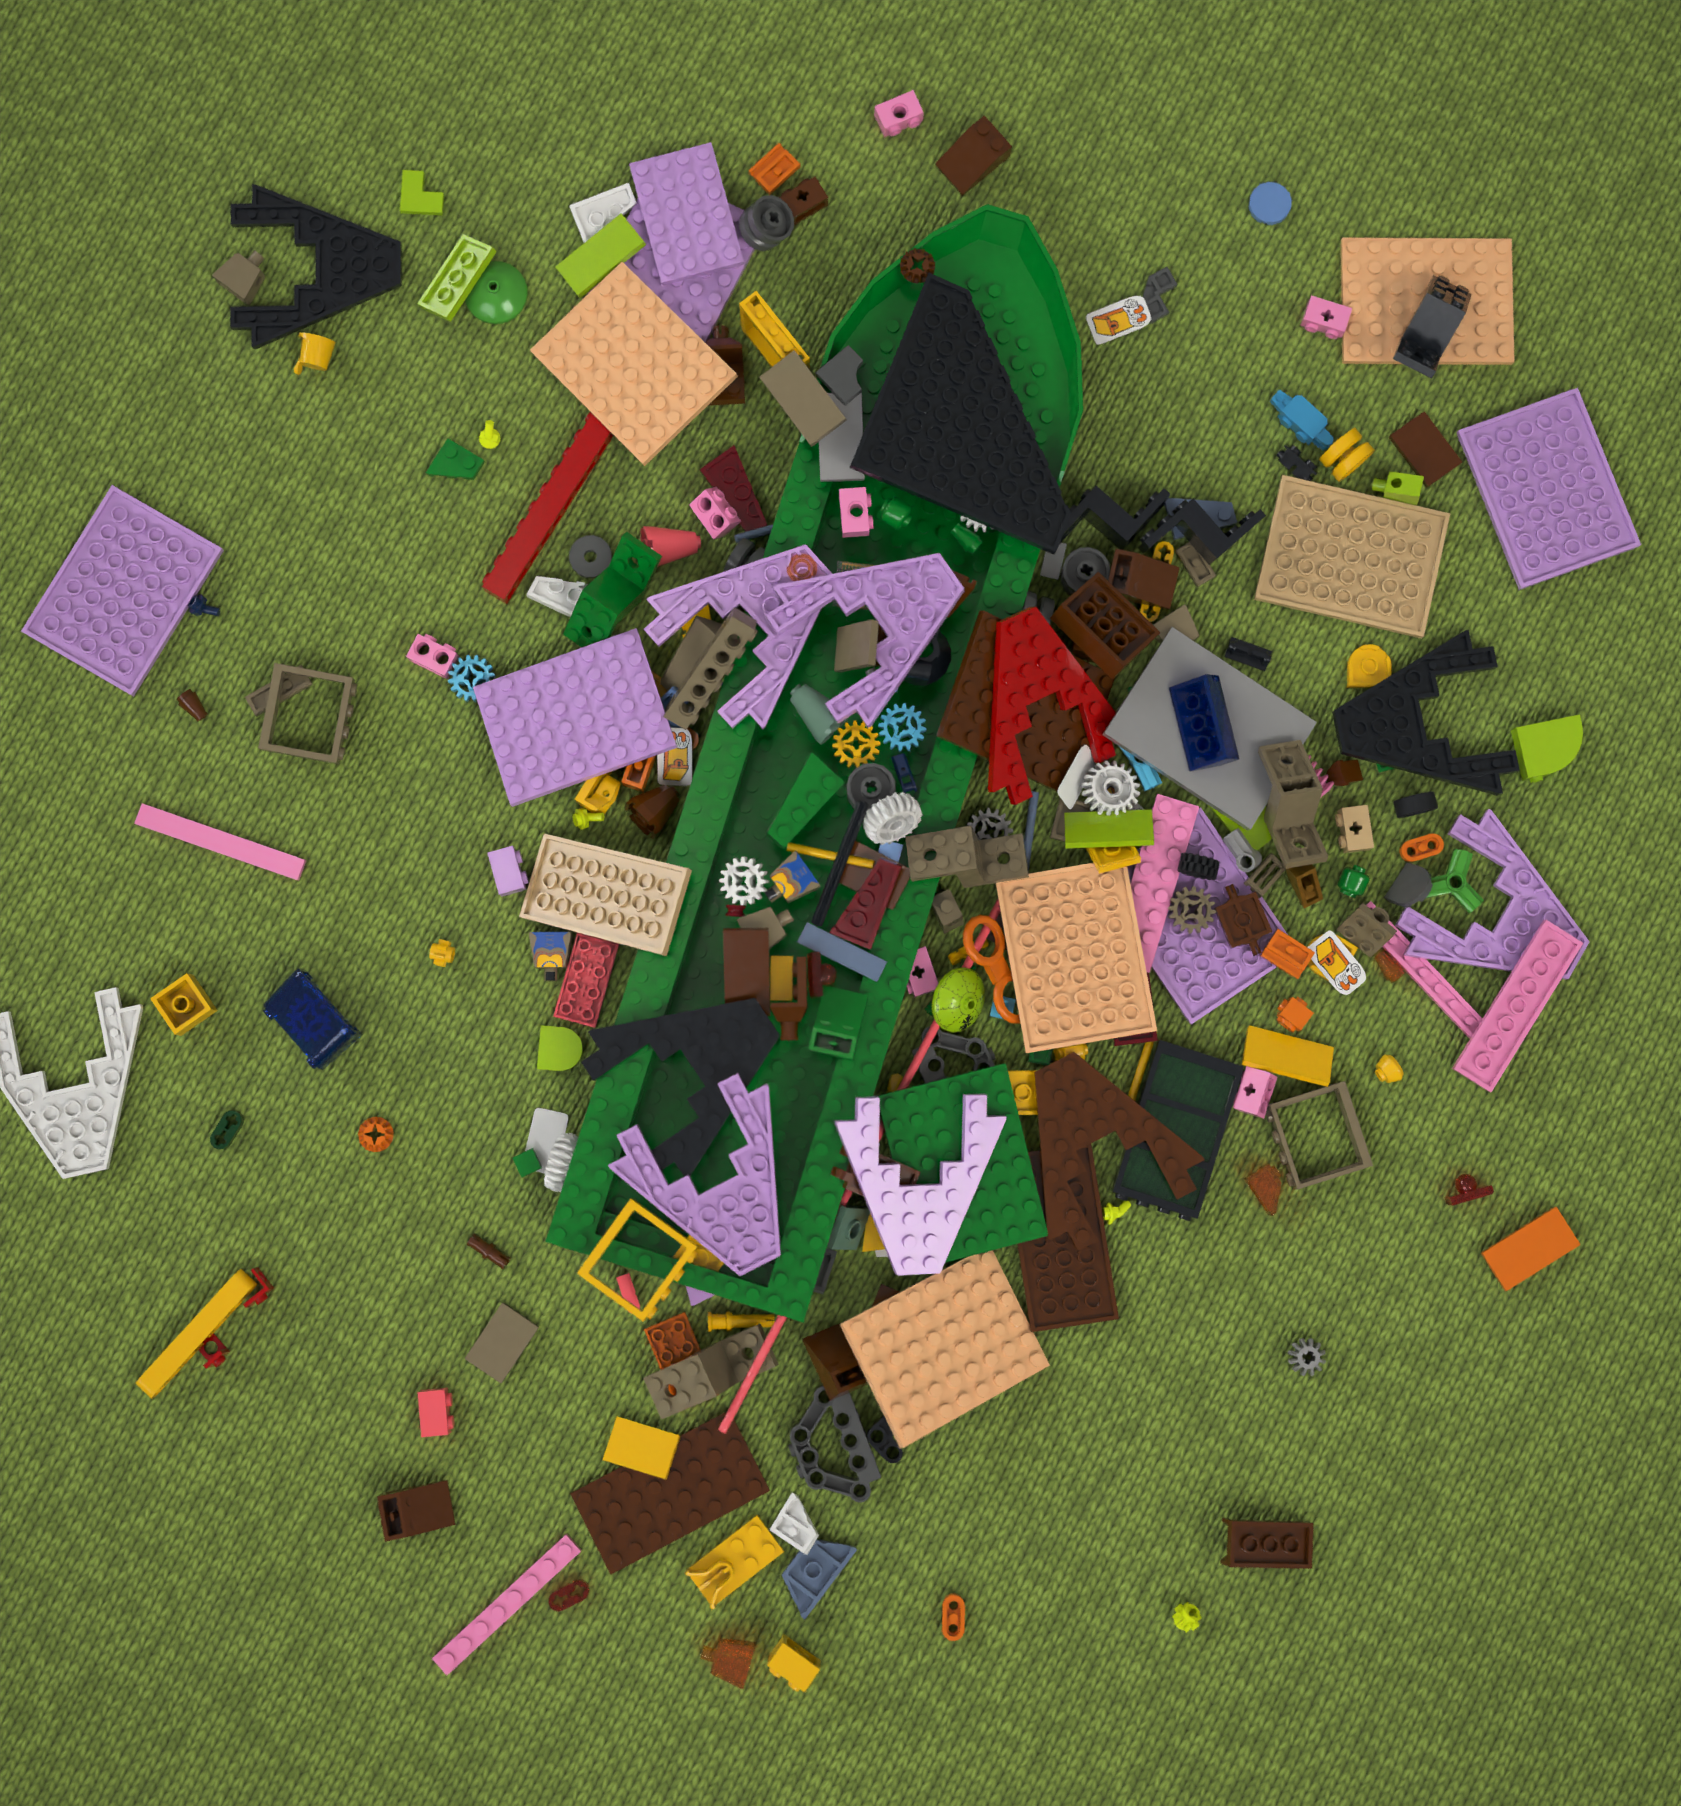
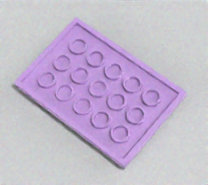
(686, 214)

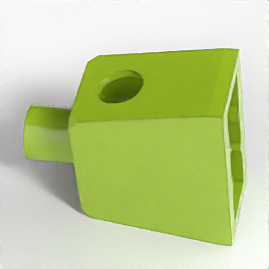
(1400, 487)

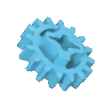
(461, 679)
(911, 732)

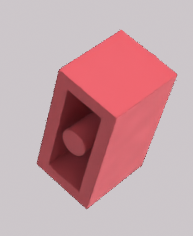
(435, 1412)

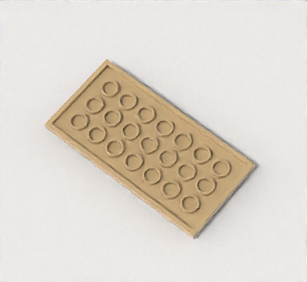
(605, 894)

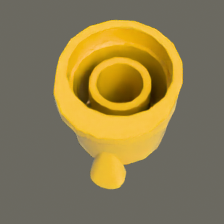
(314, 352)

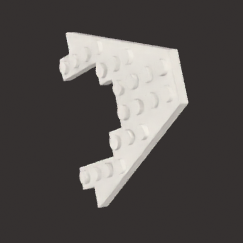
(80, 1121)

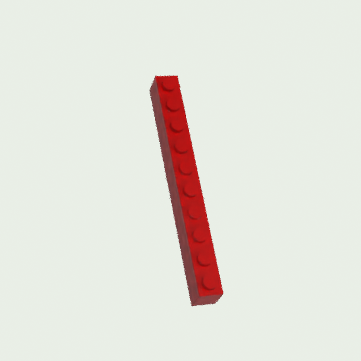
(547, 510)

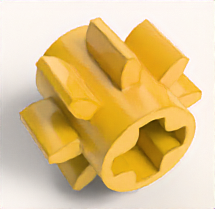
(442, 953)

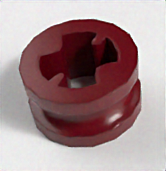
(735, 910)

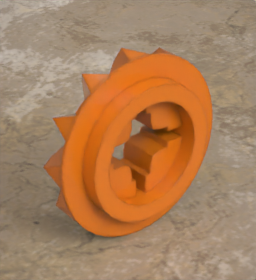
(382, 1126)

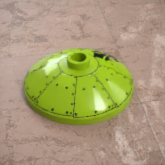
(958, 1000)

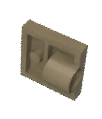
(1367, 929)

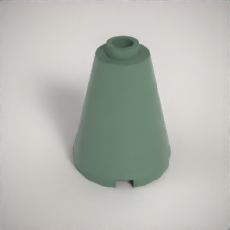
(814, 713)

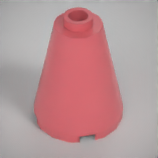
(670, 543)

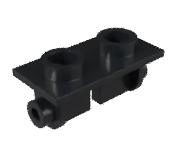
(1291, 457)
(1248, 654)

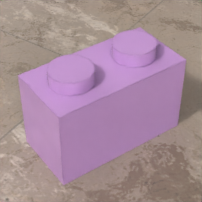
(507, 870)

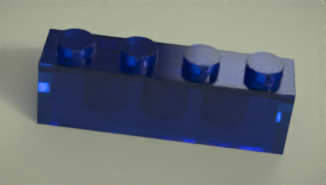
(1204, 722)

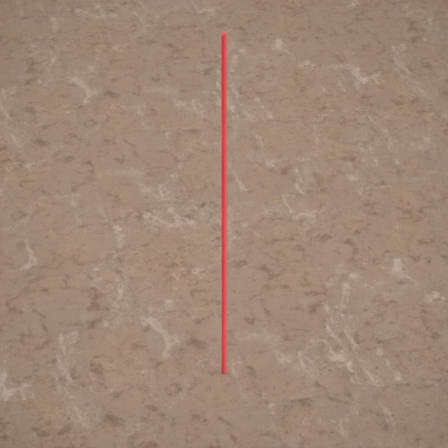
(773, 1333)

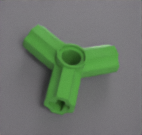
(1458, 869)

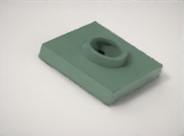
(848, 1220)

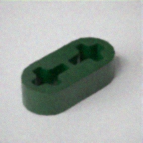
(231, 1132)

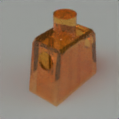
(730, 1660)

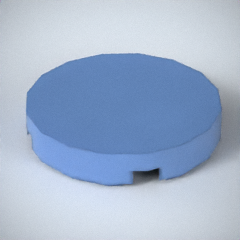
(1270, 203)

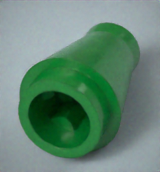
(966, 538)

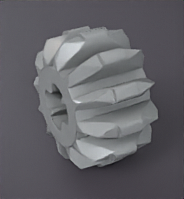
(1310, 1364)

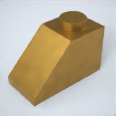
(1305, 884)

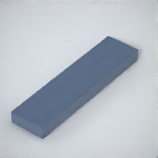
(842, 952)

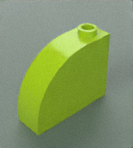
(1547, 746)

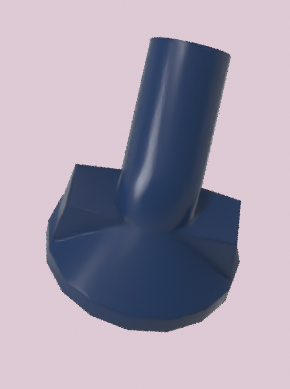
(198, 606)

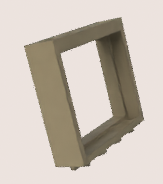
(272, 707)
(1352, 1126)

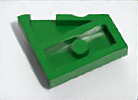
(455, 462)

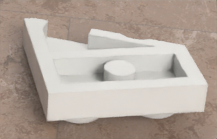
(795, 1525)

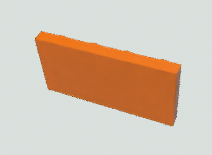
(1530, 1248)
(672, 1342)

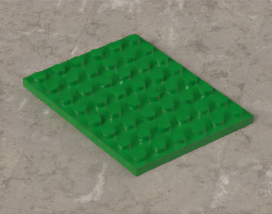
(926, 1128)

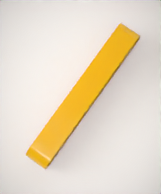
(194, 1334)

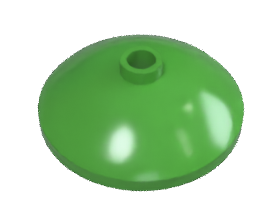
(502, 303)

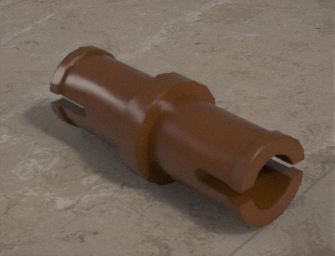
(488, 1251)

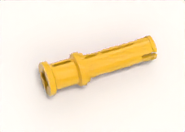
(729, 1321)

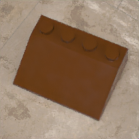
(1104, 625)

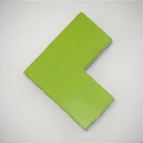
(415, 199)

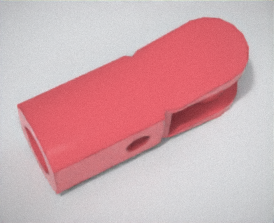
(627, 1289)

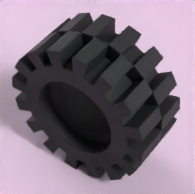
(1198, 866)

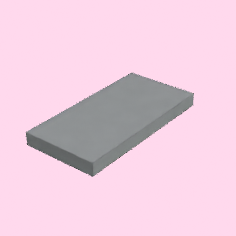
(840, 445)

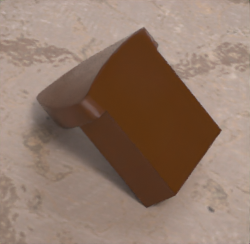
(1344, 772)

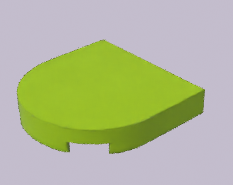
(558, 1048)

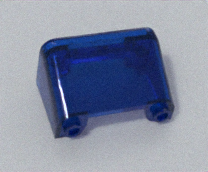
(310, 1019)

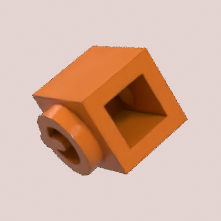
(1293, 1014)

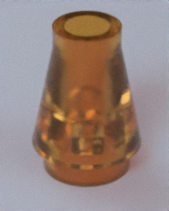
(1390, 968)

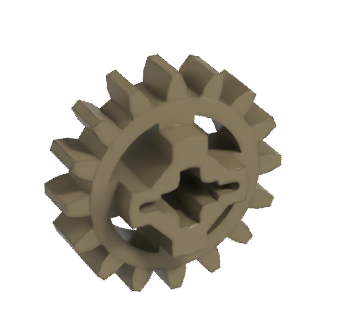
(1184, 903)

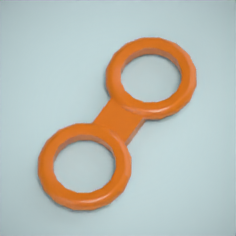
(995, 965)

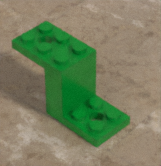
(613, 592)

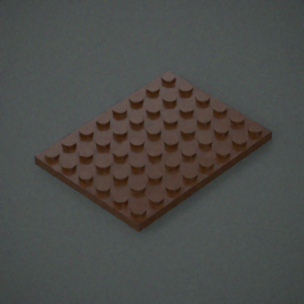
(1055, 733)

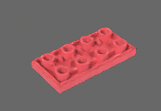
(586, 980)

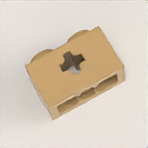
(1358, 818)

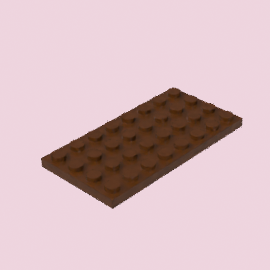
(1058, 1280)
(640, 1513)

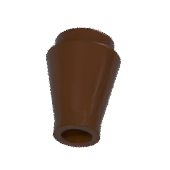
(191, 704)

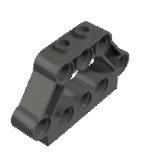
(955, 1044)
(833, 1481)

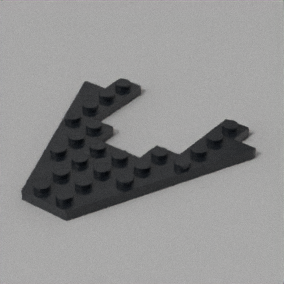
(350, 265)
(1389, 729)
(716, 1044)

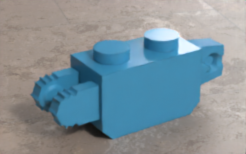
(1302, 419)

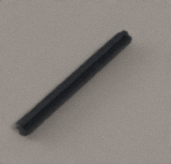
(839, 863)

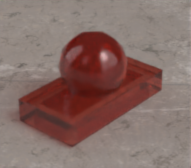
(819, 974)
(1468, 1190)

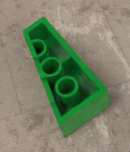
(808, 794)

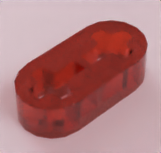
(566, 1590)

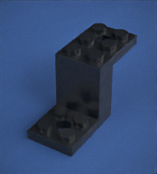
(1432, 325)
(1111, 518)
(1200, 530)

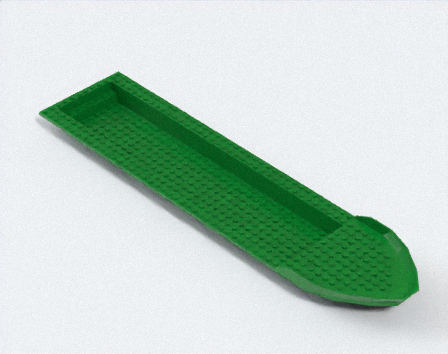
(751, 769)

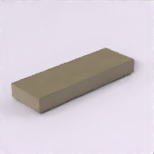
(292, 685)

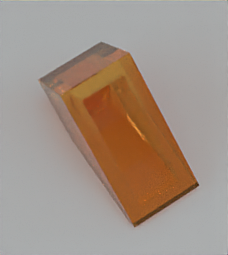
(1266, 1187)

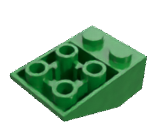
(838, 1023)

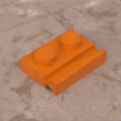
(774, 168)
(1287, 954)

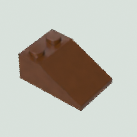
(974, 155)

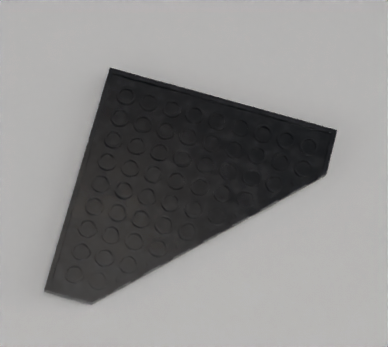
(957, 428)

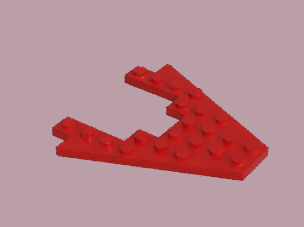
(1028, 667)

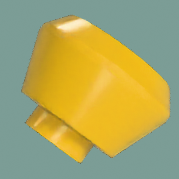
(1388, 1069)

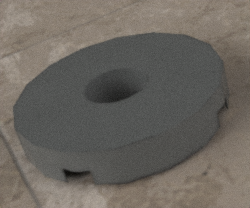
(581, 548)

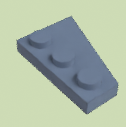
(1220, 512)

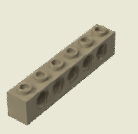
(736, 623)

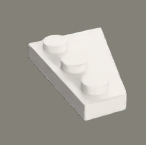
(601, 209)
(556, 593)

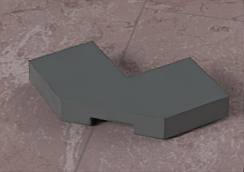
(1155, 287)

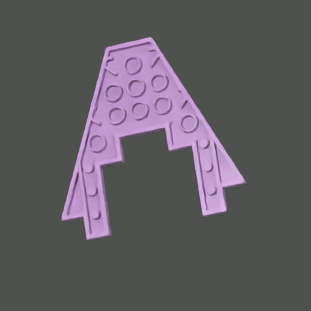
(754, 590)
(905, 598)
(1529, 906)
(734, 1217)
(919, 1219)

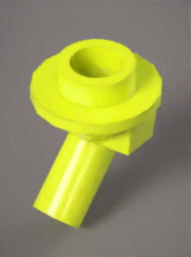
(489, 437)
(582, 818)
(1110, 1212)

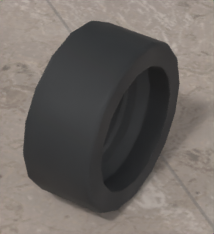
(1415, 804)

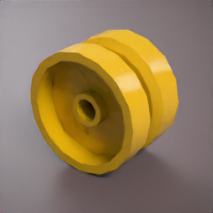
(1348, 456)

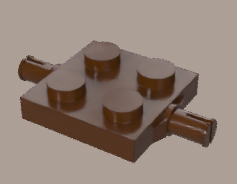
(1243, 920)

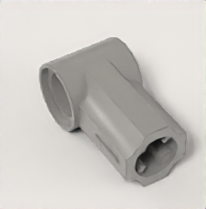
(1240, 849)

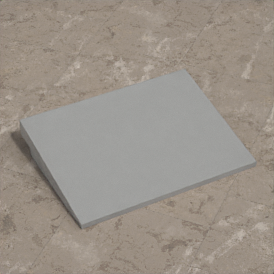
(1149, 728)

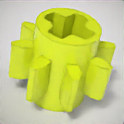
(1187, 1617)

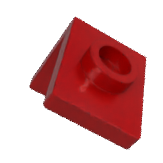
(261, 1296)
(218, 1357)

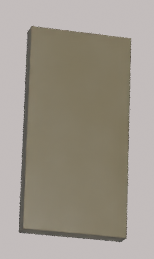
(803, 398)

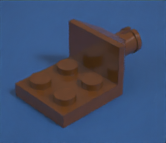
(731, 353)
(791, 1013)

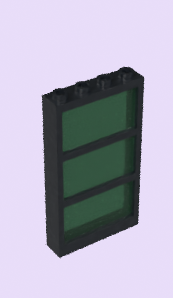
(1193, 1100)

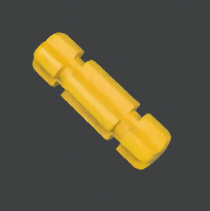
(956, 957)

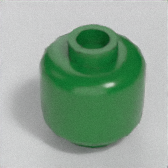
(896, 513)
(1353, 881)

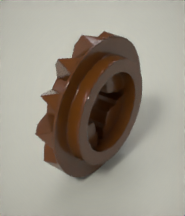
(917, 275)

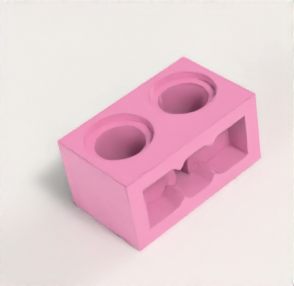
(712, 515)
(430, 660)

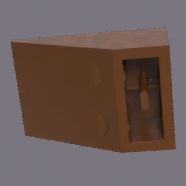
(1143, 578)
(834, 1362)
(415, 1510)

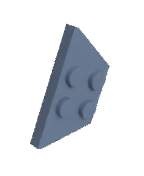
(813, 1573)

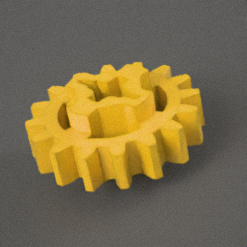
(867, 744)

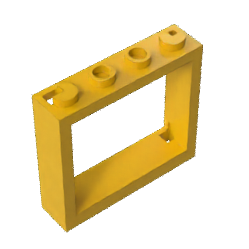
(772, 336)
(675, 1274)

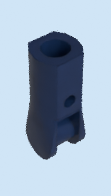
(903, 770)

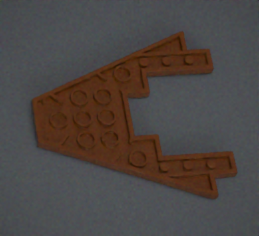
(1079, 1108)

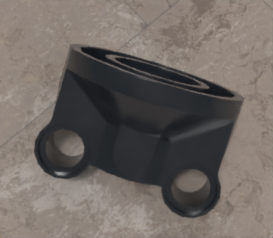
(933, 667)

